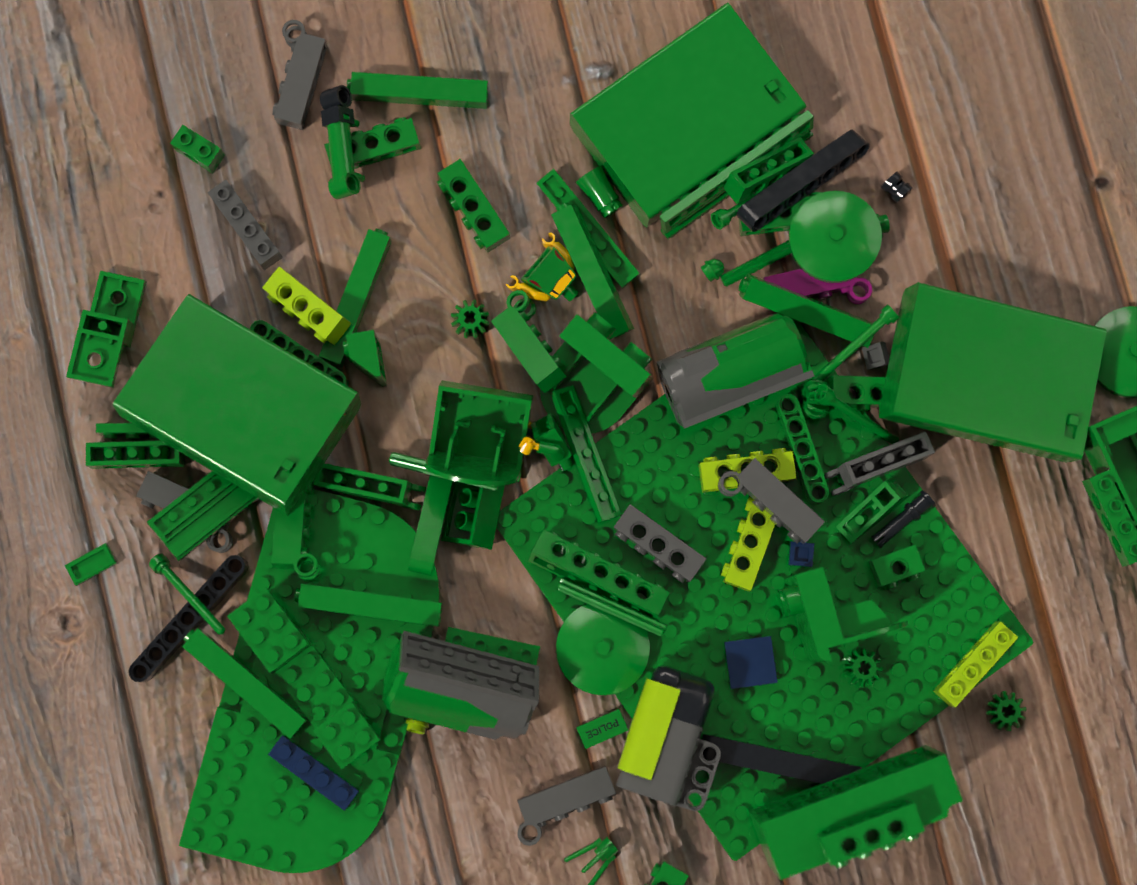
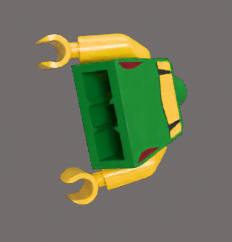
(549, 275)

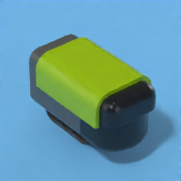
(665, 741)

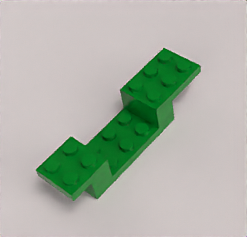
(305, 676)

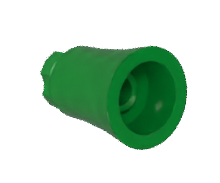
(599, 191)

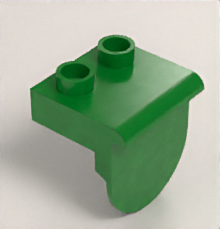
(601, 373)
(478, 434)
(821, 624)

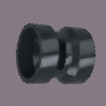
(896, 187)

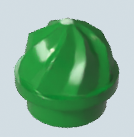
(713, 269)

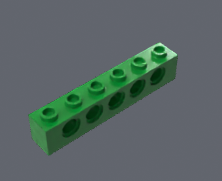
(585, 576)

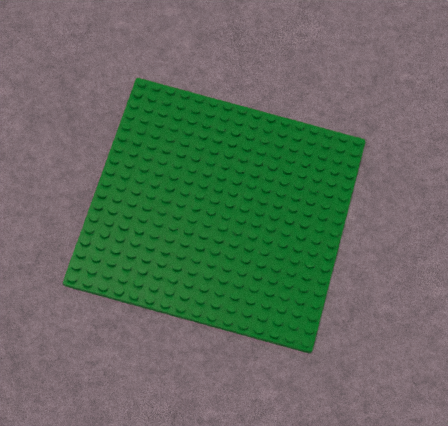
(813, 704)

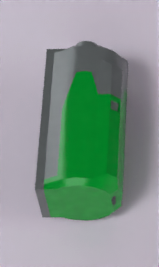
(734, 369)
(460, 687)

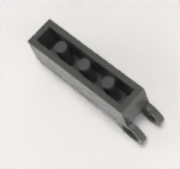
(301, 76)
(882, 462)
(162, 492)
(776, 499)
(563, 798)

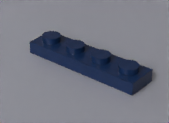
(313, 772)

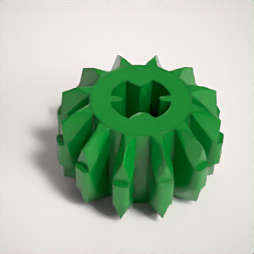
(479, 318)
(808, 404)
(870, 670)
(1007, 720)

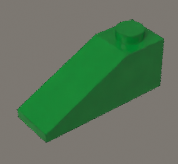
(872, 510)

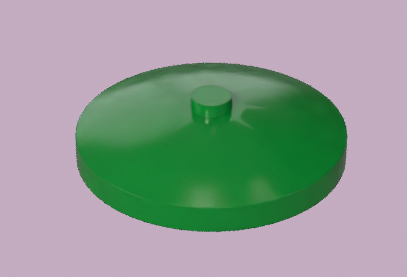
(835, 236)
(1119, 353)
(601, 651)

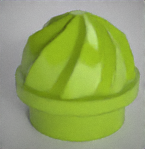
(416, 726)

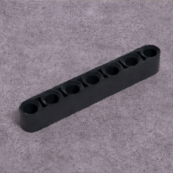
(802, 180)
(178, 624)
(776, 760)

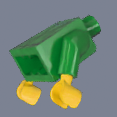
(548, 441)

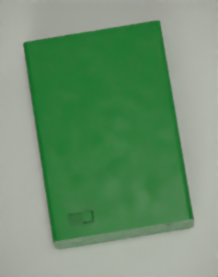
(685, 113)
(992, 373)
(238, 404)

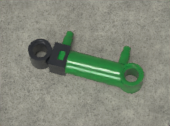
(338, 120)

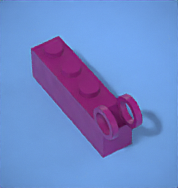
(810, 287)

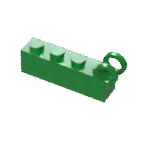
(525, 342)
(367, 485)
(290, 538)

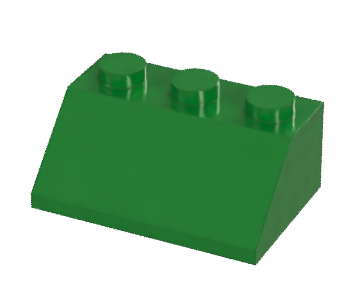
(366, 354)
(472, 515)

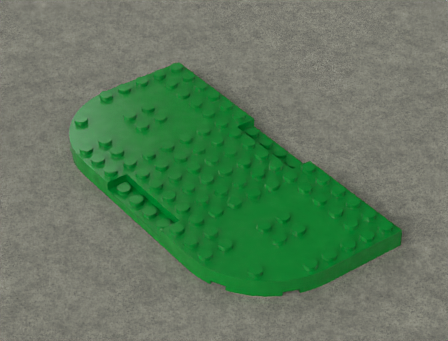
(246, 800)

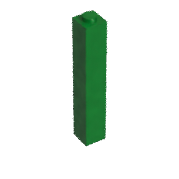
(418, 90)
(591, 268)
(358, 290)
(803, 308)
(369, 605)
(244, 682)

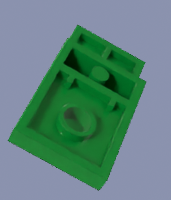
(106, 329)

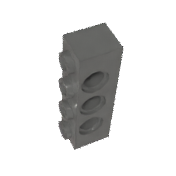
(245, 224)
(692, 559)

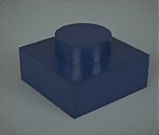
(801, 554)

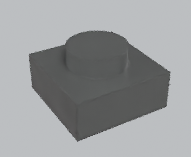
(876, 355)

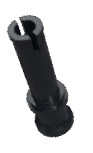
(911, 512)

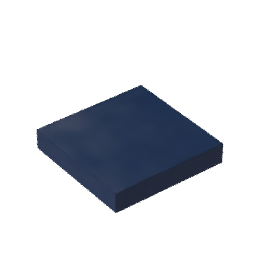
(750, 662)

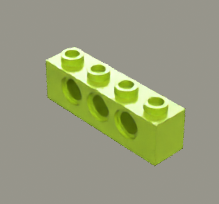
(333, 324)
(709, 468)
(745, 578)
(975, 664)

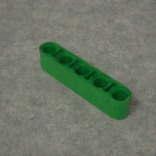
(293, 347)
(802, 437)
(430, 525)

